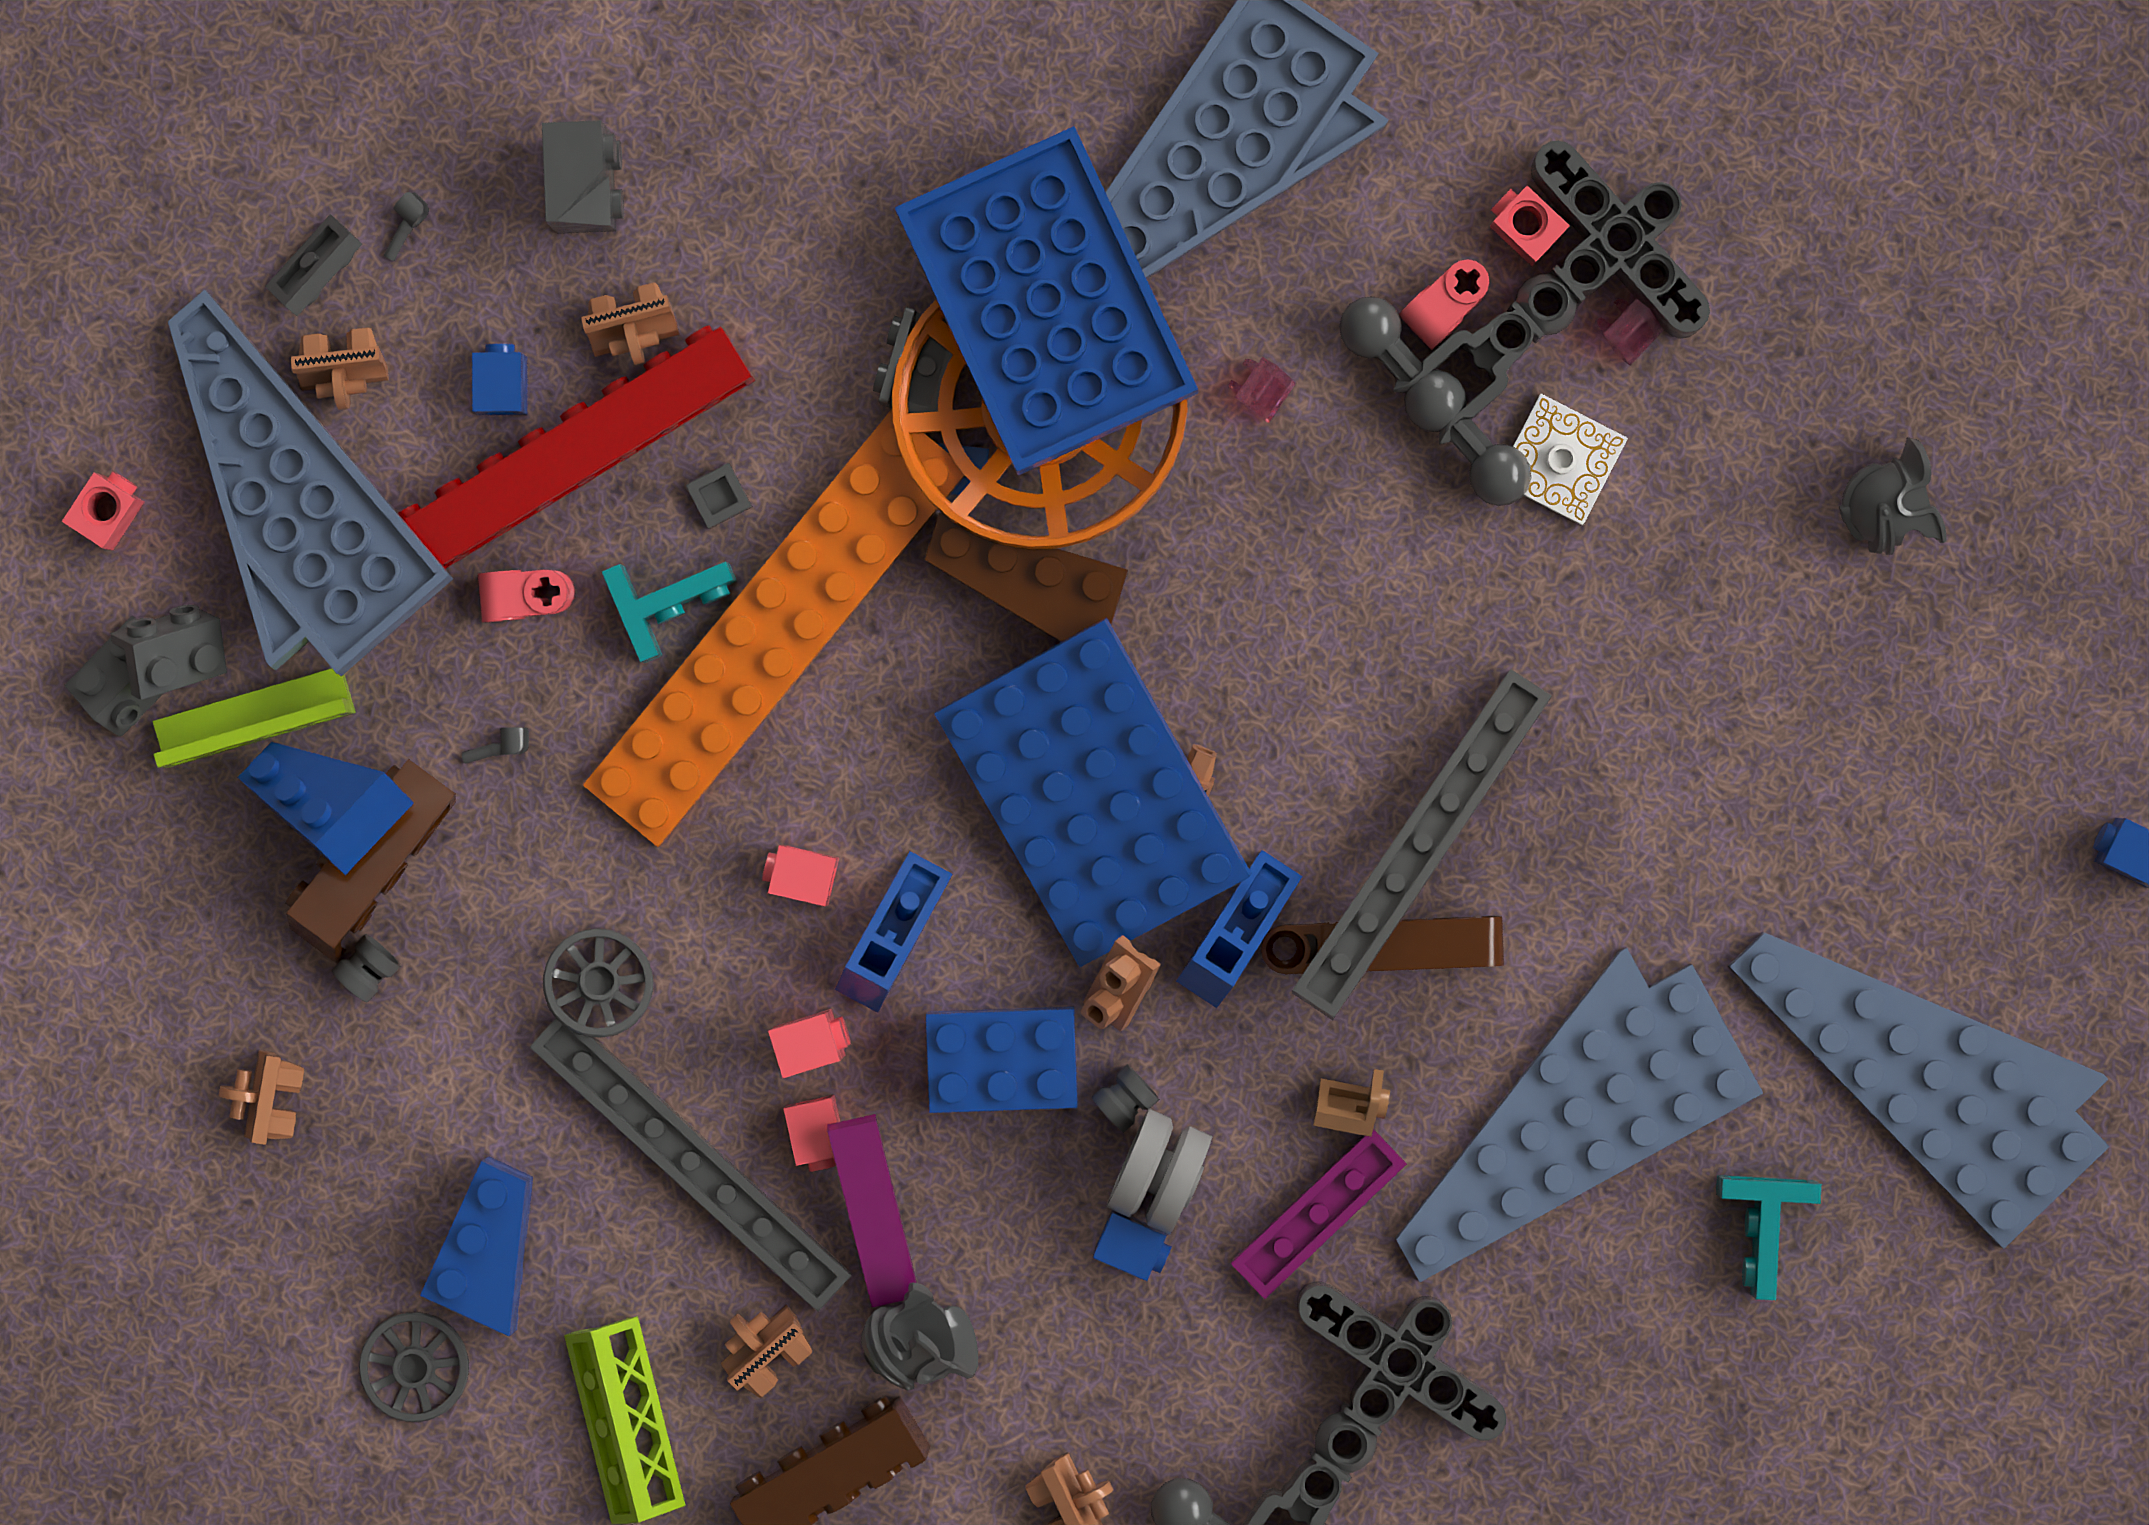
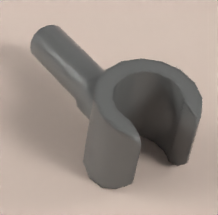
(413, 211)
(513, 742)

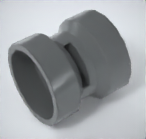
(366, 968)
(1125, 1098)

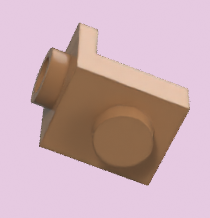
(1351, 1106)

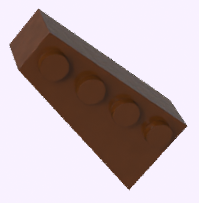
(1041, 586)
(345, 903)
(834, 1470)

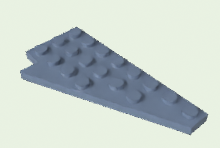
(1243, 127)
(305, 524)
(1601, 1095)
(1961, 1097)

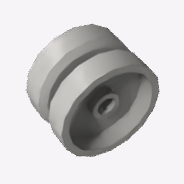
(1164, 1173)

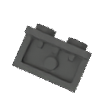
(927, 371)
(171, 650)
(105, 689)

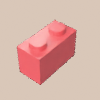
(809, 1042)

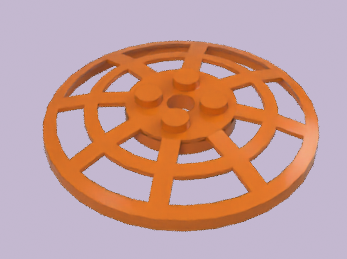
(985, 480)

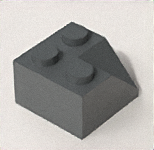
(580, 177)

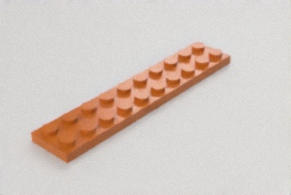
(770, 633)

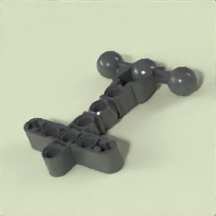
(1437, 398)
(1189, 1503)

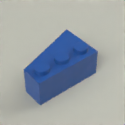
(326, 800)
(485, 1248)

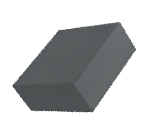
(719, 496)

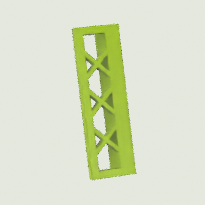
(252, 717)
(610, 1424)

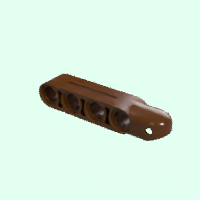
(1412, 945)

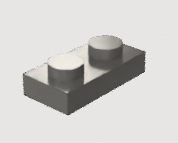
(314, 265)

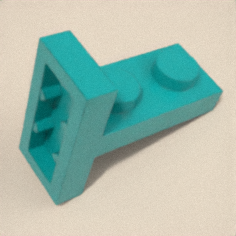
(662, 604)
(1763, 1223)

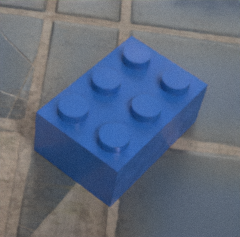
(1001, 1059)

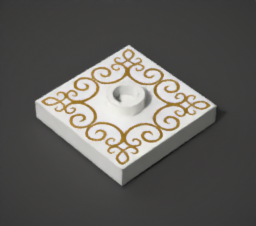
(1567, 458)

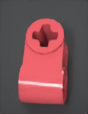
(1440, 308)
(516, 594)

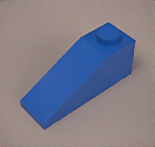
(1239, 929)
(893, 932)

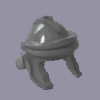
(1891, 500)
(919, 1341)

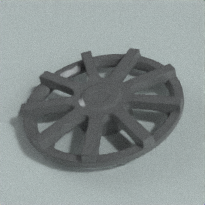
(597, 983)
(414, 1366)

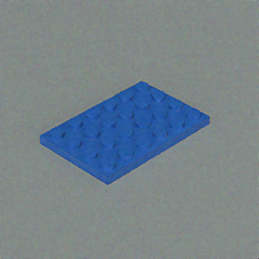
(1046, 300)
(1093, 792)

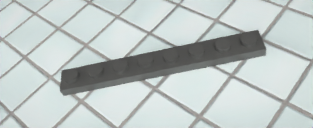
(1421, 844)
(693, 1163)

